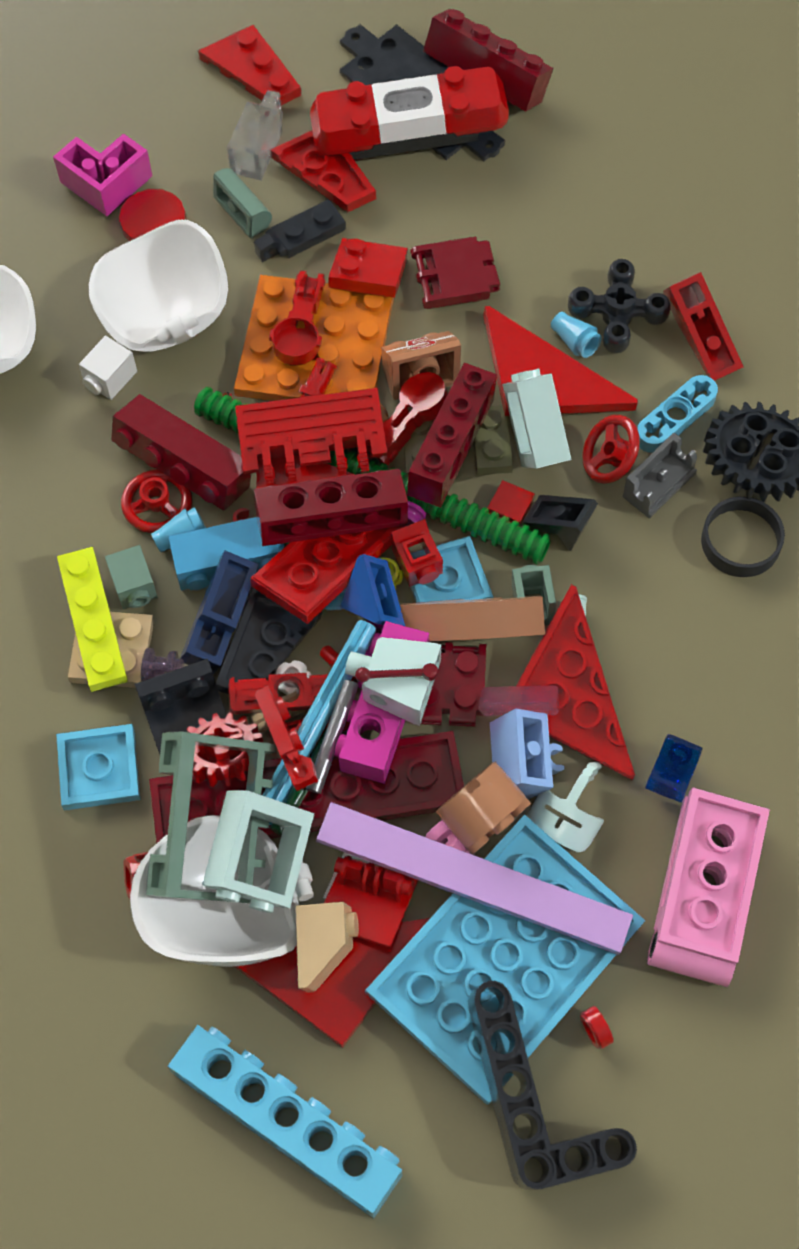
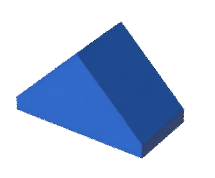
(372, 592)

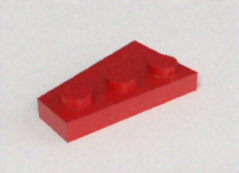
(252, 63)

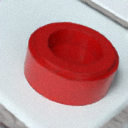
(596, 1028)

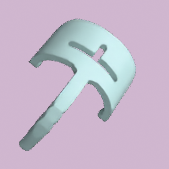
(568, 834)

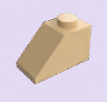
(323, 940)

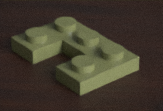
(491, 444)

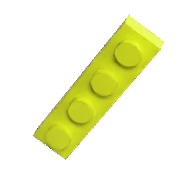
(92, 619)

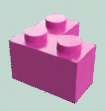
(103, 177)

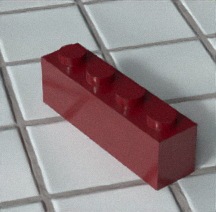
(471, 45)
(180, 451)

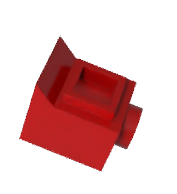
(425, 568)

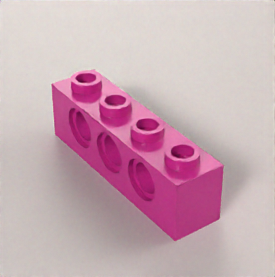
(373, 757)

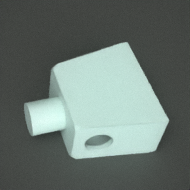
(397, 695)

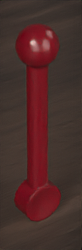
(429, 673)

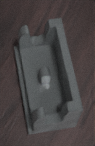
(660, 476)

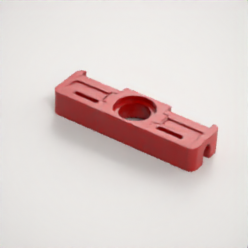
(243, 692)

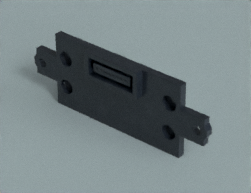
(402, 57)

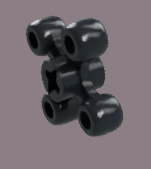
(619, 306)

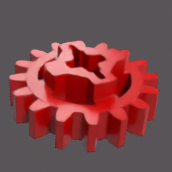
(223, 763)

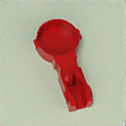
(293, 344)
(424, 394)

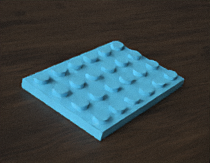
(473, 944)

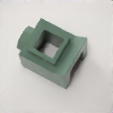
(535, 580)

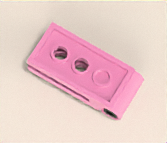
(700, 923)

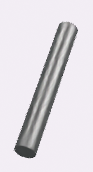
(332, 734)

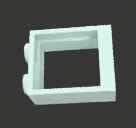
(536, 419)
(229, 841)

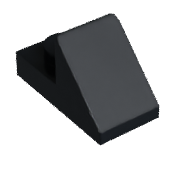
(561, 516)

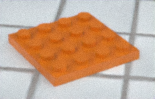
(351, 333)

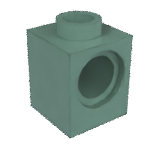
(131, 577)

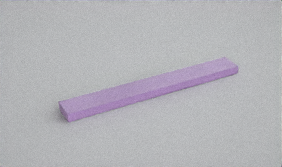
(475, 878)

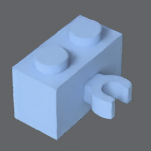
(524, 750)

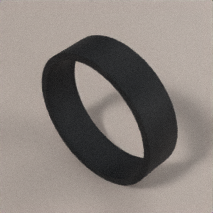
(751, 505)

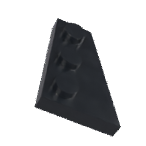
(262, 641)

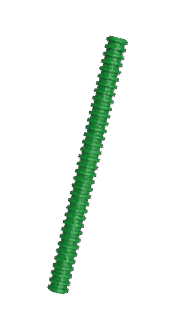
(455, 511)

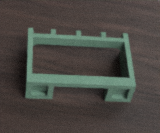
(177, 759)

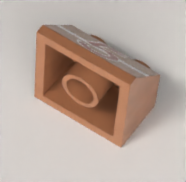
(431, 353)

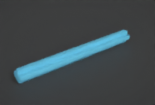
(322, 707)

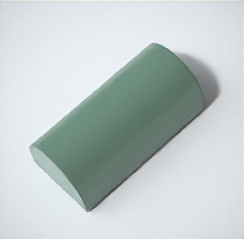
(240, 202)

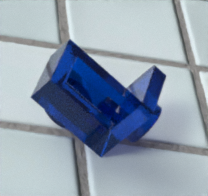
(674, 768)

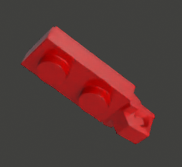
(299, 767)

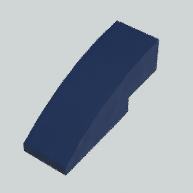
(219, 611)

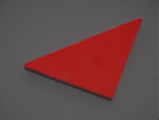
(576, 385)
(586, 711)
(341, 1000)

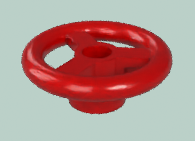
(613, 451)
(152, 484)

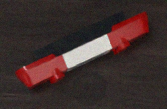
(409, 113)

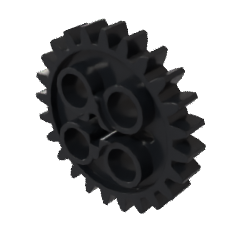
(739, 437)

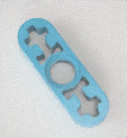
(679, 399)

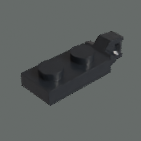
(300, 232)

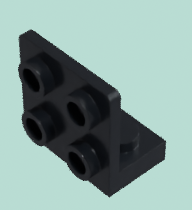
(180, 699)

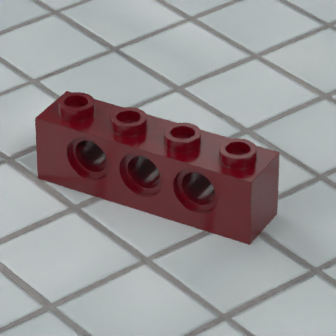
(451, 435)
(331, 507)

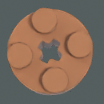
(483, 807)

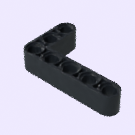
(527, 1104)

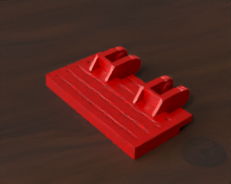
(311, 430)

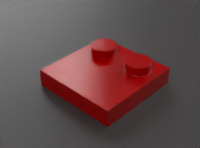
(368, 267)

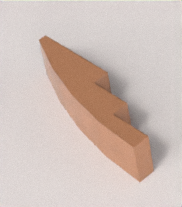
(476, 618)

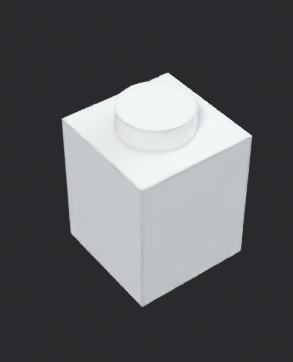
(107, 368)

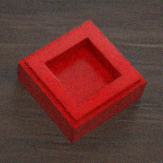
(511, 502)

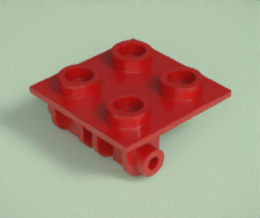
(375, 895)

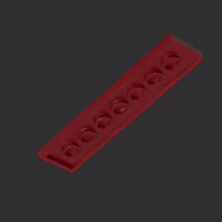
(418, 783)

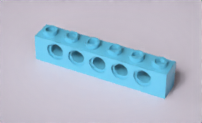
(365, 1191)

